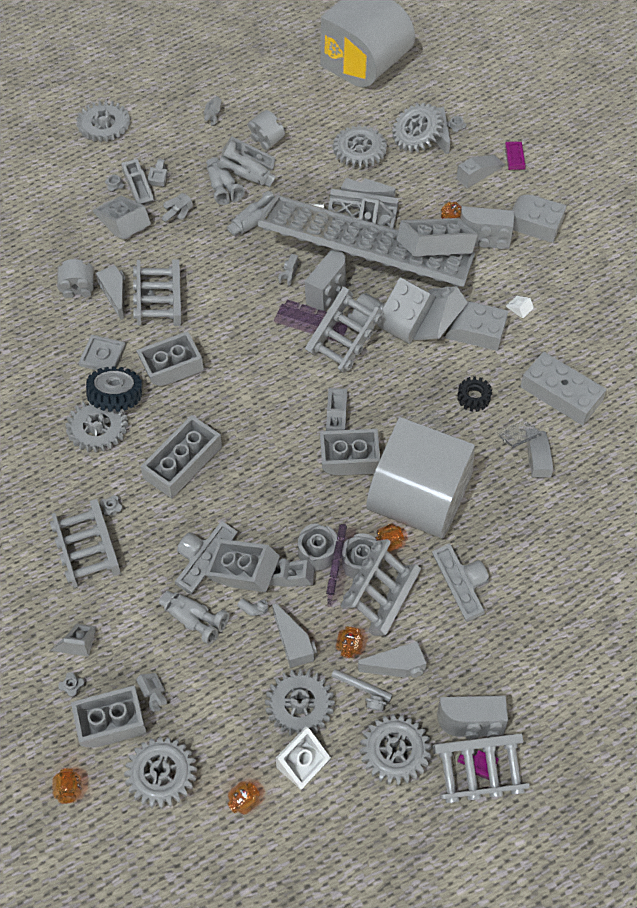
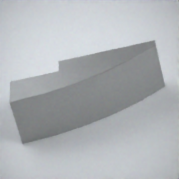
(137, 181)
(368, 187)
(336, 409)
(540, 456)
(292, 573)

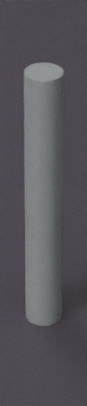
(361, 685)

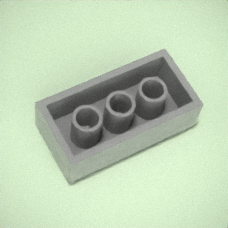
(436, 237)
(563, 388)
(181, 456)

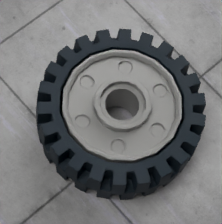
(114, 389)

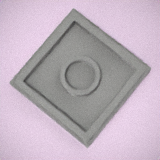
(101, 353)

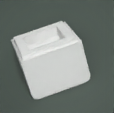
(520, 306)

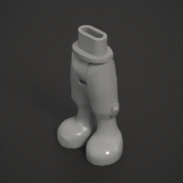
(249, 168)
(222, 178)
(250, 216)
(190, 613)

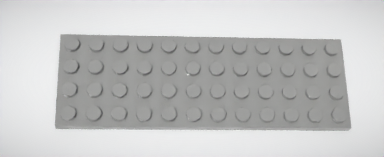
(359, 239)

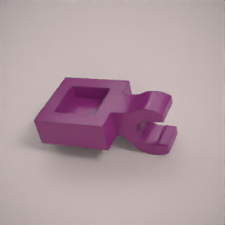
(480, 764)

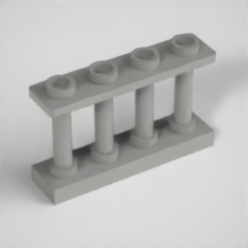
(173, 299)
(335, 315)
(103, 546)
(397, 590)
(467, 749)

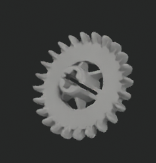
(103, 117)
(420, 132)
(359, 149)
(96, 424)
(300, 687)
(390, 767)
(156, 791)

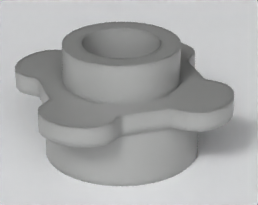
(456, 123)
(114, 182)
(111, 510)
(74, 689)
(375, 703)

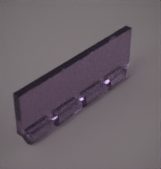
(304, 318)
(336, 563)

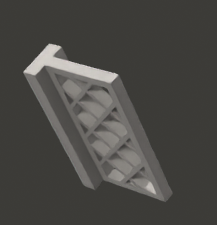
(353, 199)

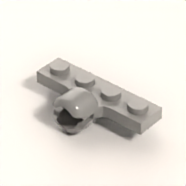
(199, 554)
(462, 580)

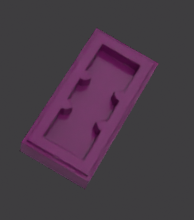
(515, 155)

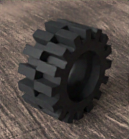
(474, 385)

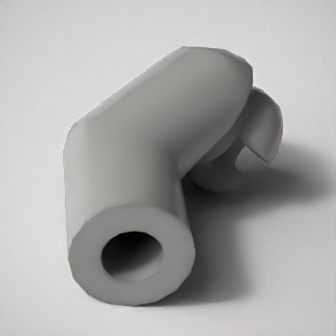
(255, 609)

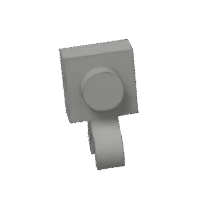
(211, 109)
(158, 175)
(290, 269)
(152, 687)

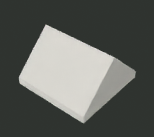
(302, 758)

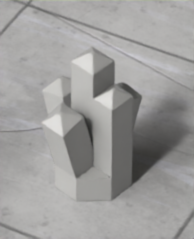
(180, 203)

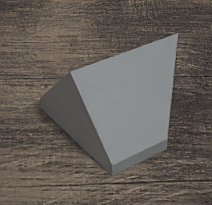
(375, 211)
(77, 641)

